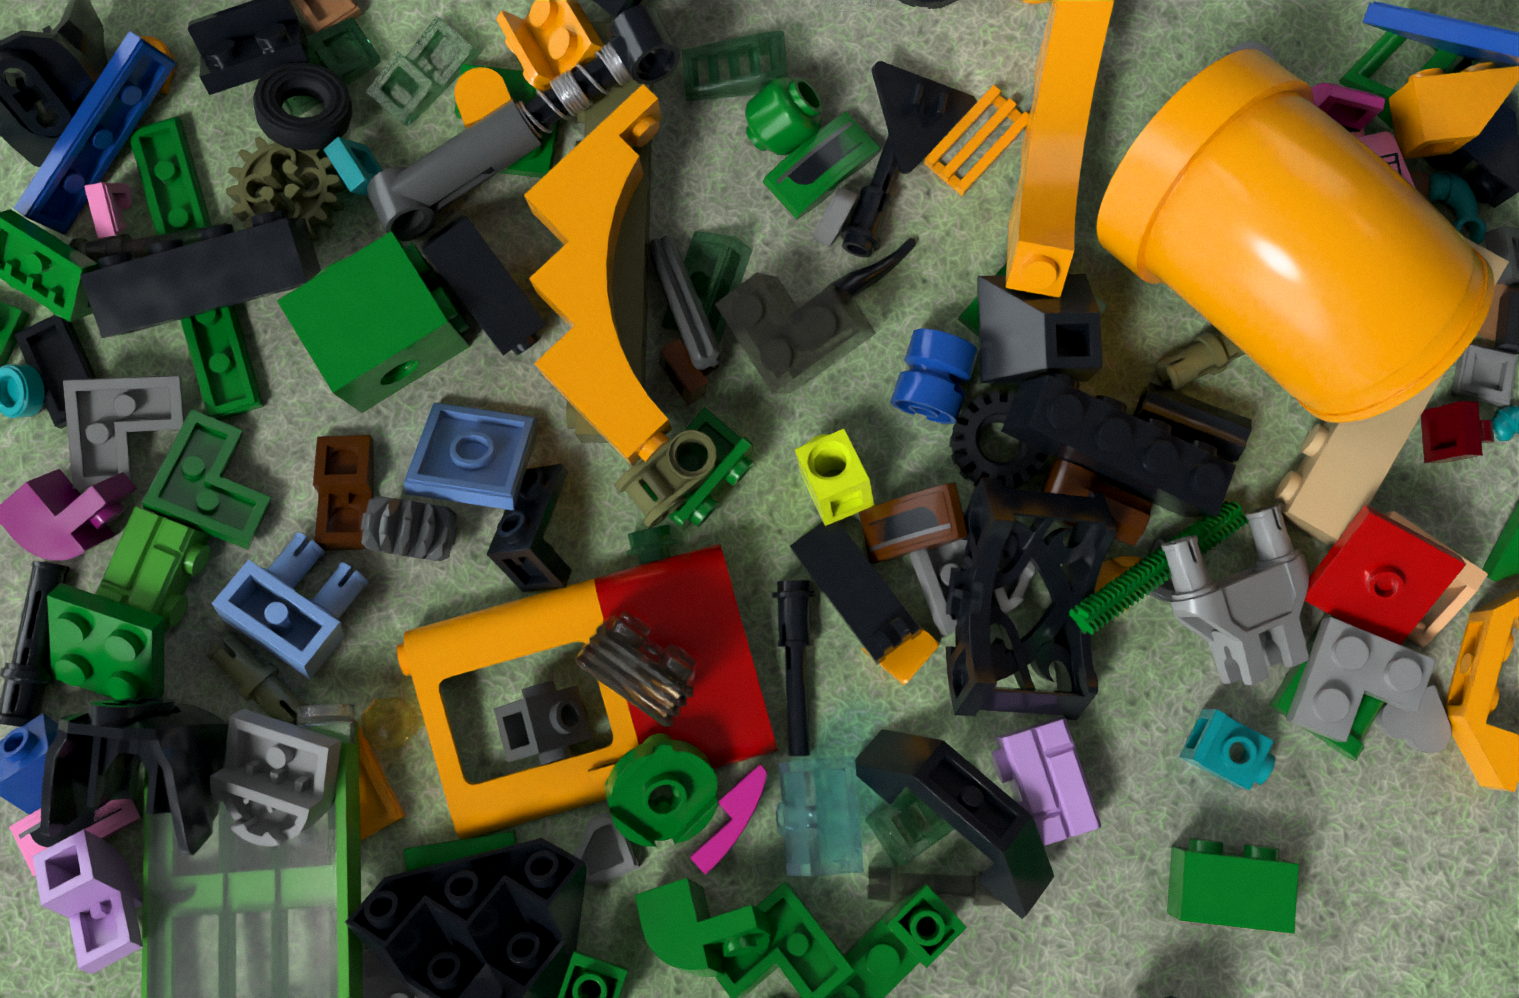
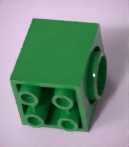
(376, 321)

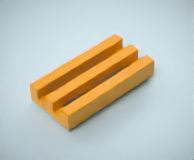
(1005, 110)

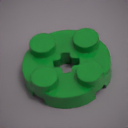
(655, 764)

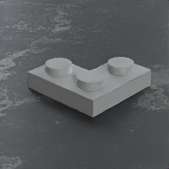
(103, 414)
(1354, 663)

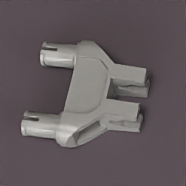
(1249, 614)

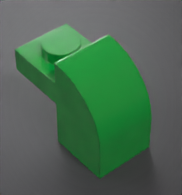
(684, 934)

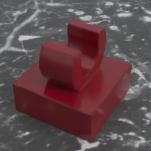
(1454, 432)

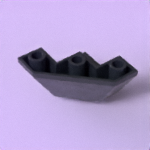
(479, 923)

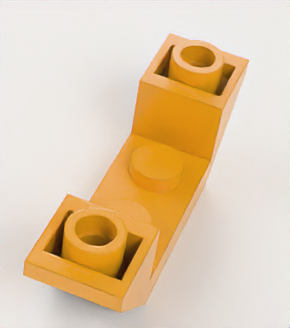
(1474, 694)

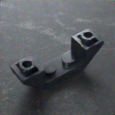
(969, 804)

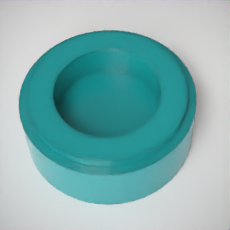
(20, 391)

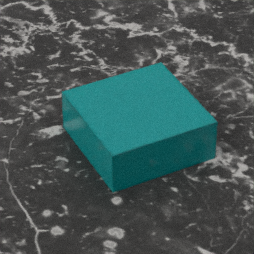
(353, 163)

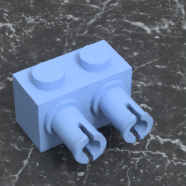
(279, 619)

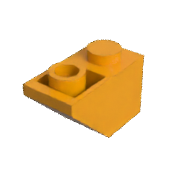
(1445, 111)

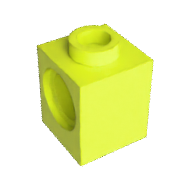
(837, 495)

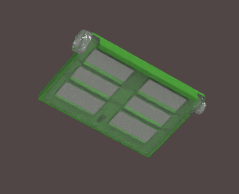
(257, 915)

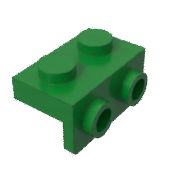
(733, 466)

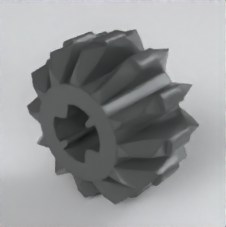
(408, 528)

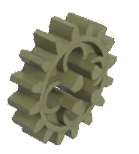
(305, 166)

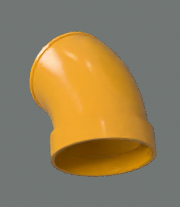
(1295, 241)

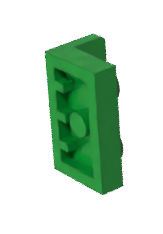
(43, 267)

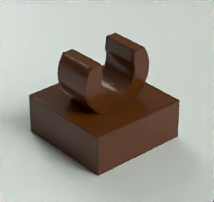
(684, 376)

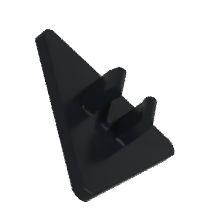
(917, 112)

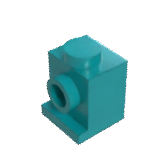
(1210, 745)

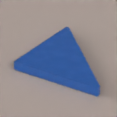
(1452, 35)

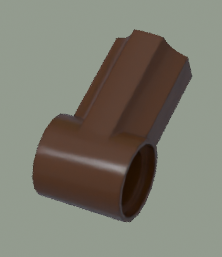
(1129, 511)

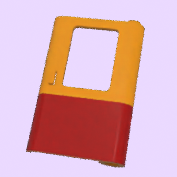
(683, 603)

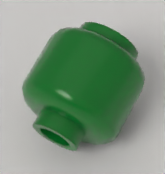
(783, 115)

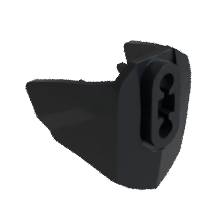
(54, 68)
(100, 759)

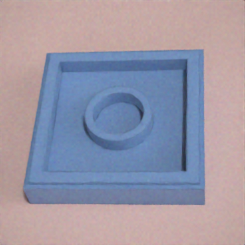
(472, 456)

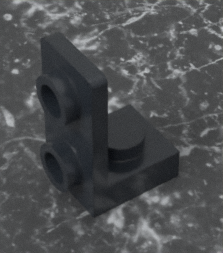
(519, 540)

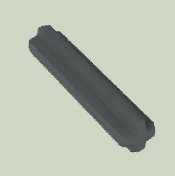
(684, 303)

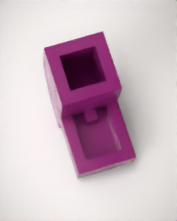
(60, 521)

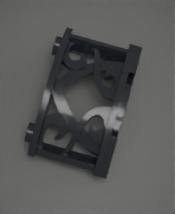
(992, 529)

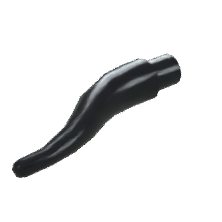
(863, 278)

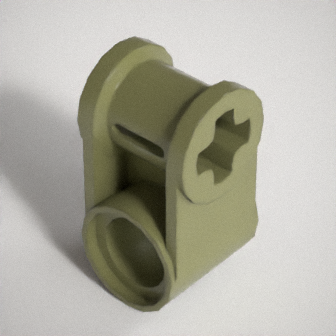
(667, 478)

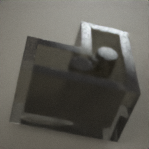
(788, 341)

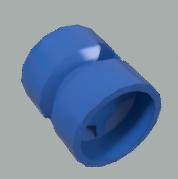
(936, 369)

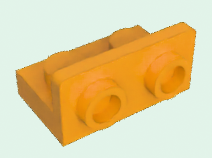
(550, 40)

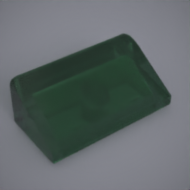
(716, 269)

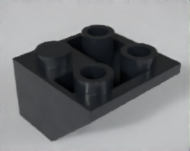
(1037, 334)

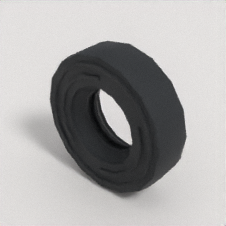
(300, 80)

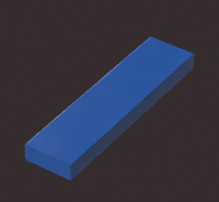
(95, 133)

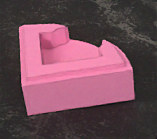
(106, 207)

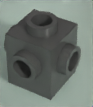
(543, 723)

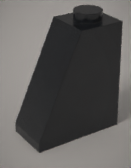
(484, 286)

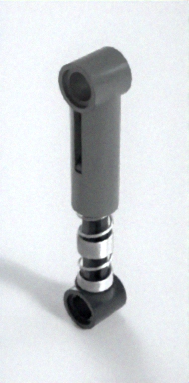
(412, 195)

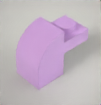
(97, 893)

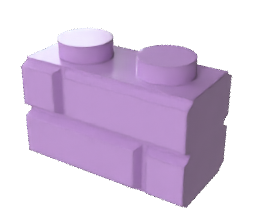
(1047, 779)

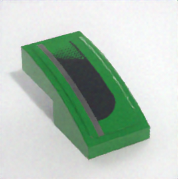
(820, 165)

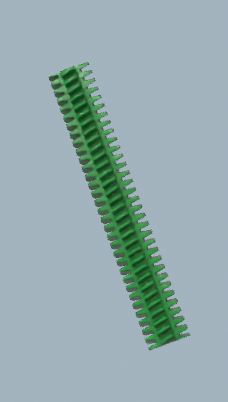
(1152, 570)

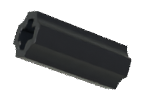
(1196, 420)

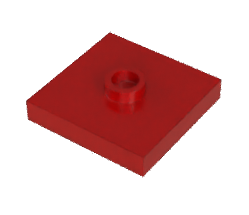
(1382, 576)

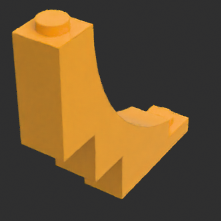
(1053, 146)
(584, 208)

